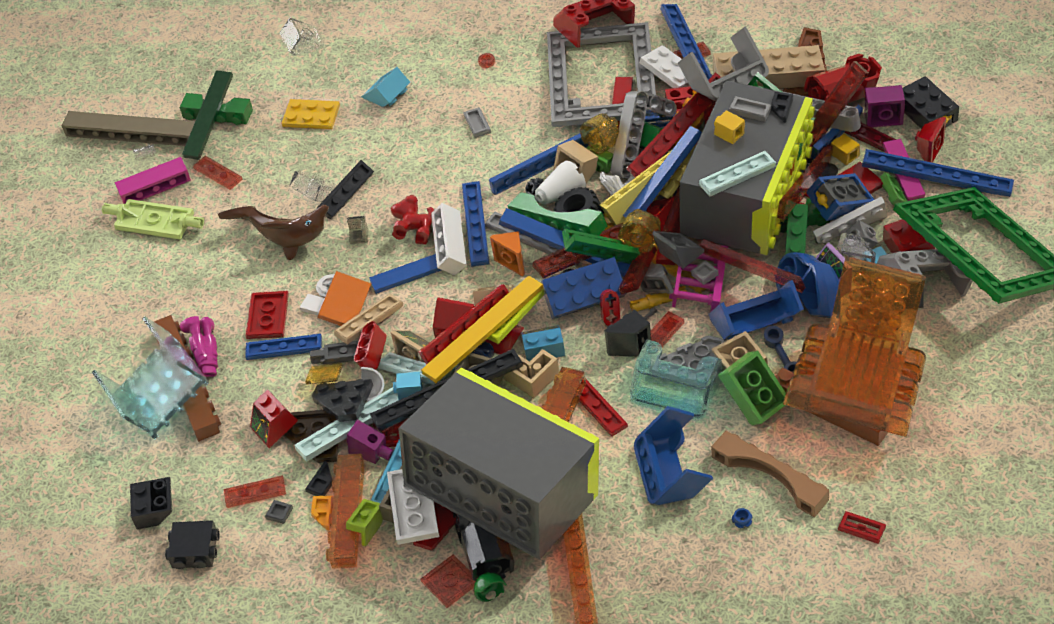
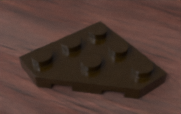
(308, 424)

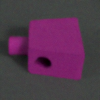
(368, 442)

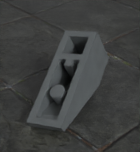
(656, 280)

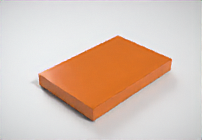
(344, 299)

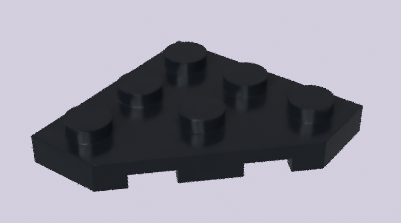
(343, 398)

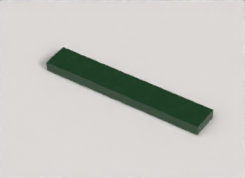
(207, 115)

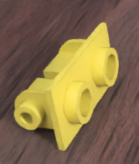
(673, 183)

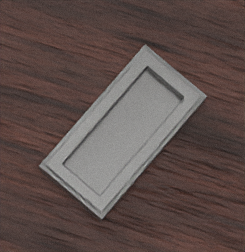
(750, 109)
(477, 122)

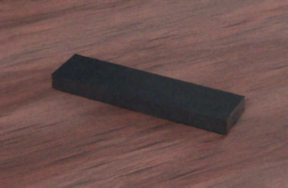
(346, 188)

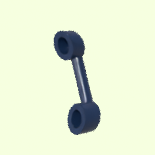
(774, 339)

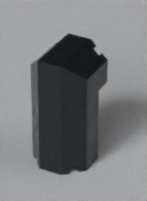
(483, 549)

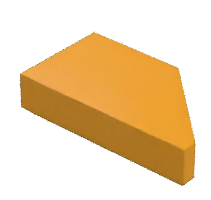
(321, 510)

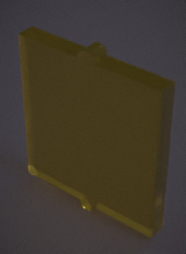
(324, 373)

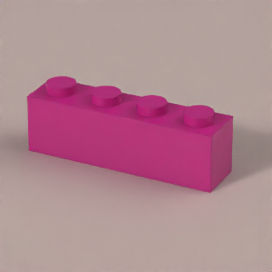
(153, 180)

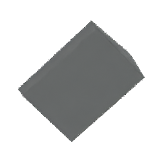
(677, 247)

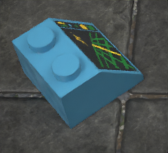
(546, 338)

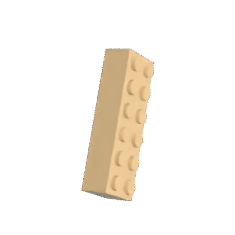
(786, 66)

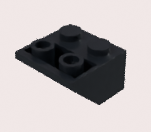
(627, 335)
(150, 502)

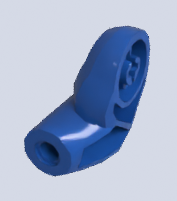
(819, 281)

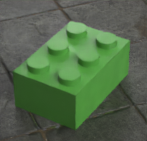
(753, 387)

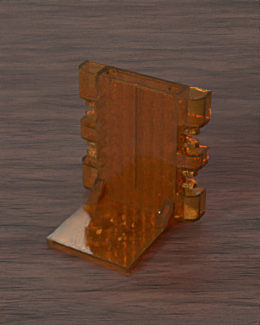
(862, 360)

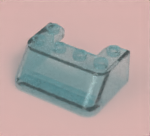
(668, 384)

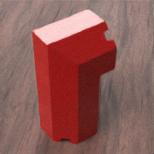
(822, 84)

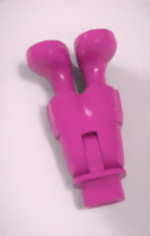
(202, 346)

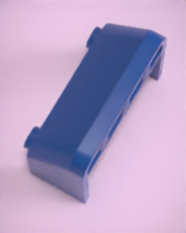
(757, 312)
(659, 462)

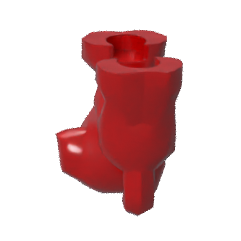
(410, 220)

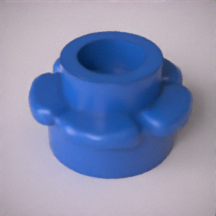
(742, 513)

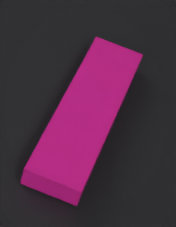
(911, 186)

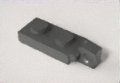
(334, 353)

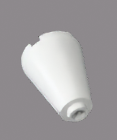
(558, 182)

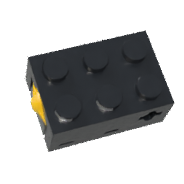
(927, 103)

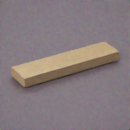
(376, 313)

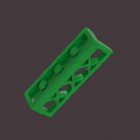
(598, 246)

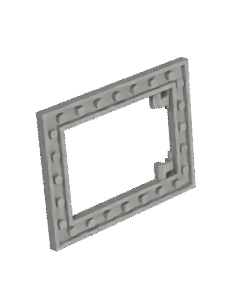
(569, 111)

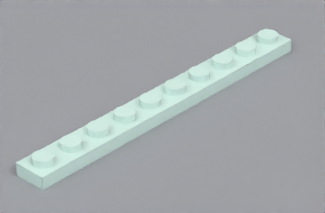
(338, 431)

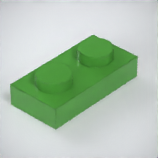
(893, 189)

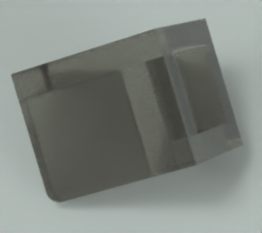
(357, 230)

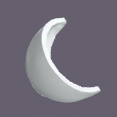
(377, 380)

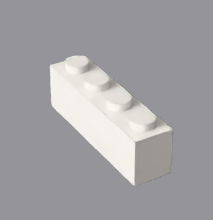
(448, 239)

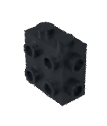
(192, 544)

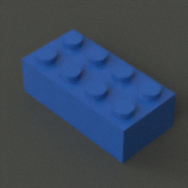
(581, 287)

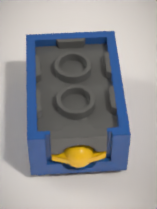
(838, 195)

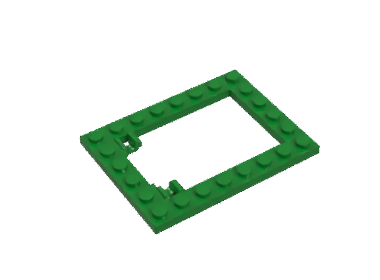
(921, 212)

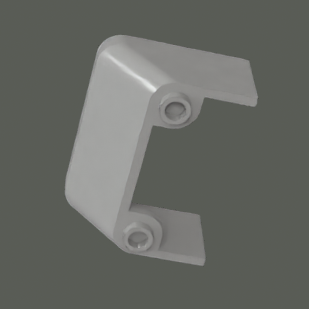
(745, 65)

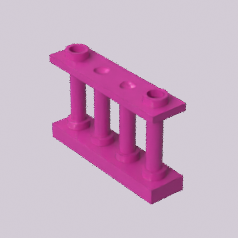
(714, 285)

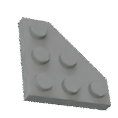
(691, 354)

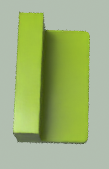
(365, 520)

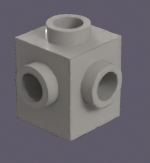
(865, 231)

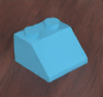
(387, 88)

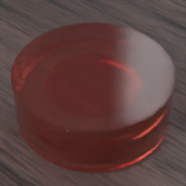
(486, 60)

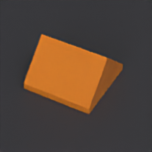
(508, 251)

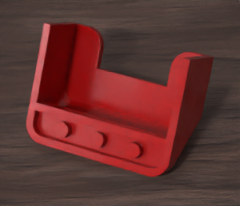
(577, 15)

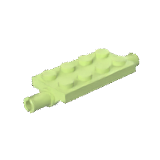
(153, 218)

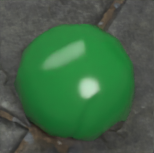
(486, 583)

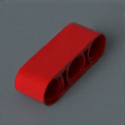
(370, 346)

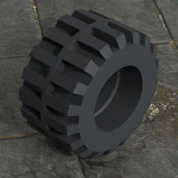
(578, 200)

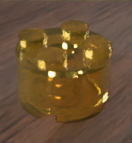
(600, 133)
(638, 230)

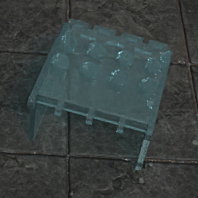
(158, 386)

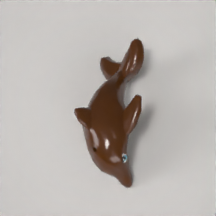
(281, 231)

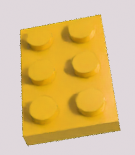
(310, 114)

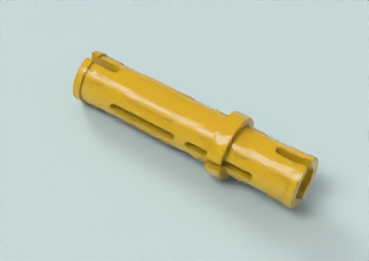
(650, 301)

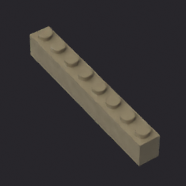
(127, 128)

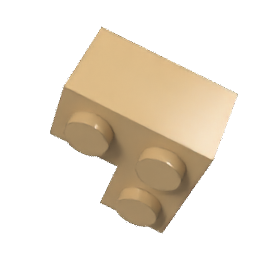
(534, 374)

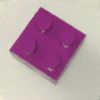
(884, 106)

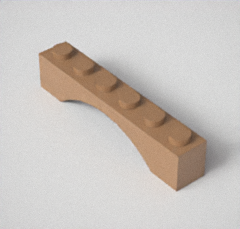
(735, 452)

